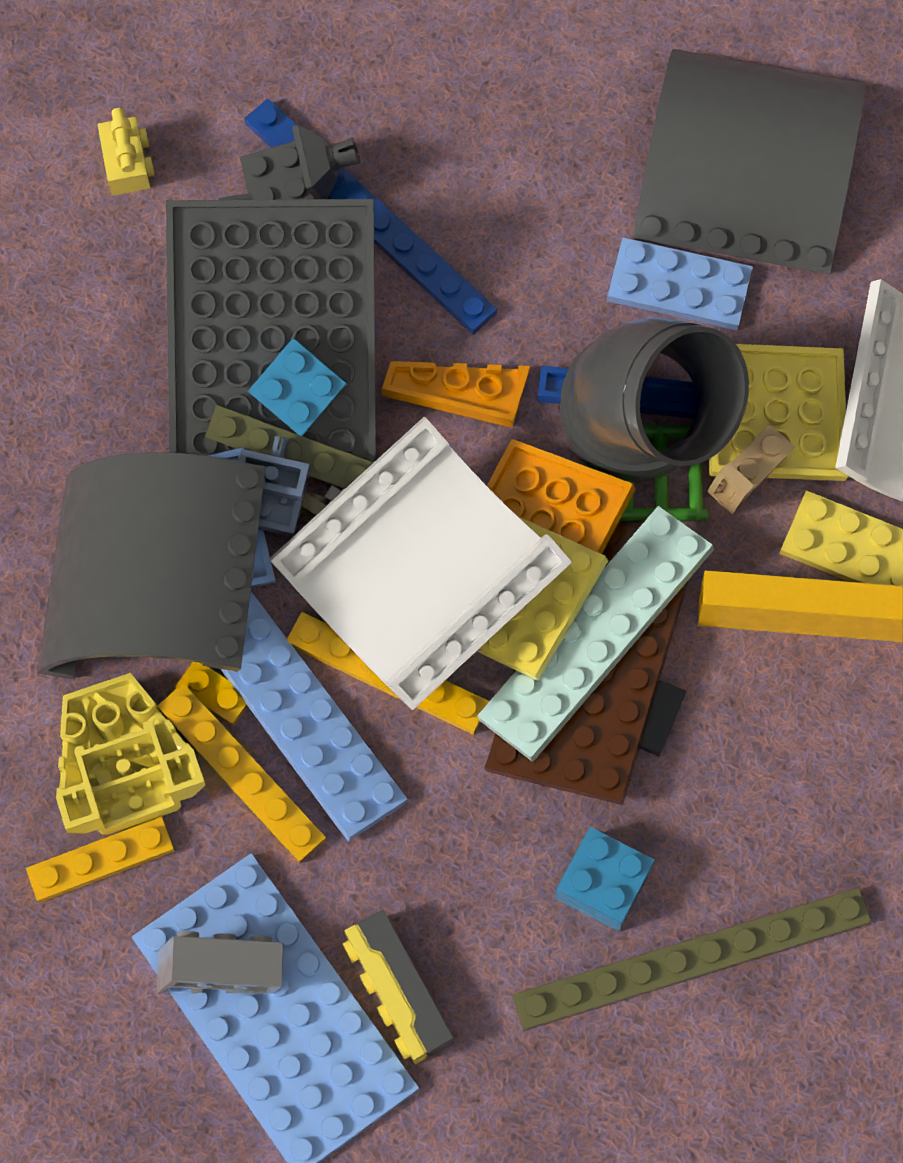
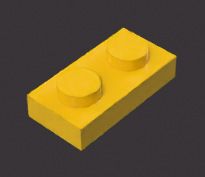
(214, 692)

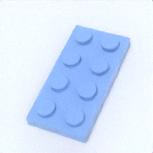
(679, 283)

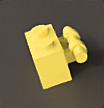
(124, 154)

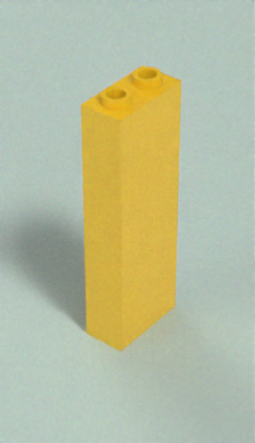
(801, 606)

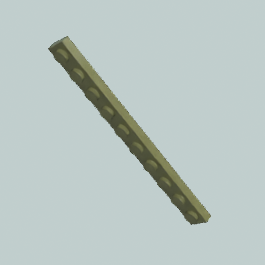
(691, 959)

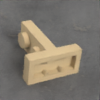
(749, 468)

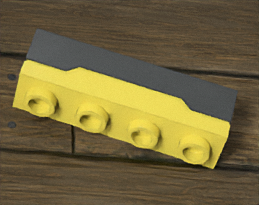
(398, 986)

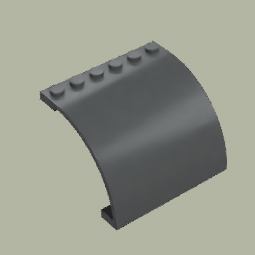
(750, 161)
(153, 561)

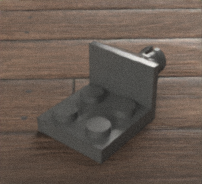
(297, 168)

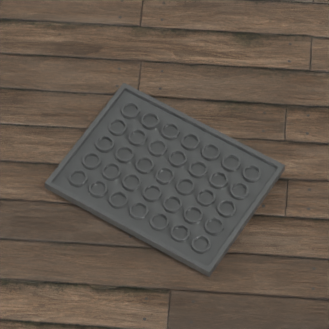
(250, 282)

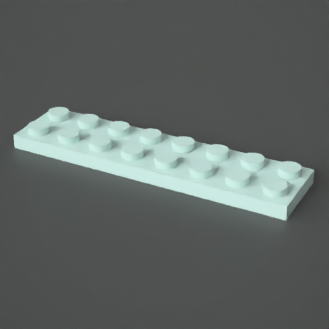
(613, 617)

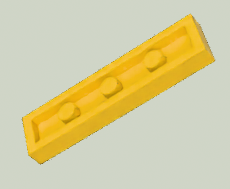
(100, 859)

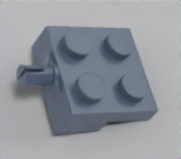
(282, 488)

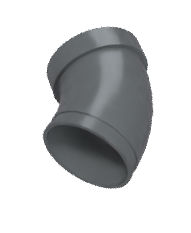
(605, 389)

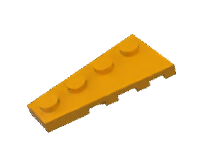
(476, 393)

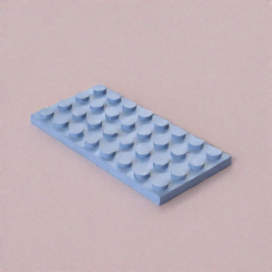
(295, 1055)

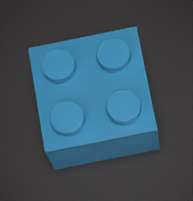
(297, 387)
(604, 878)

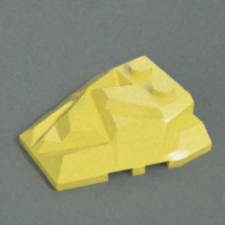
(120, 759)

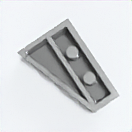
(220, 964)

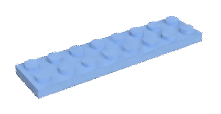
(311, 729)

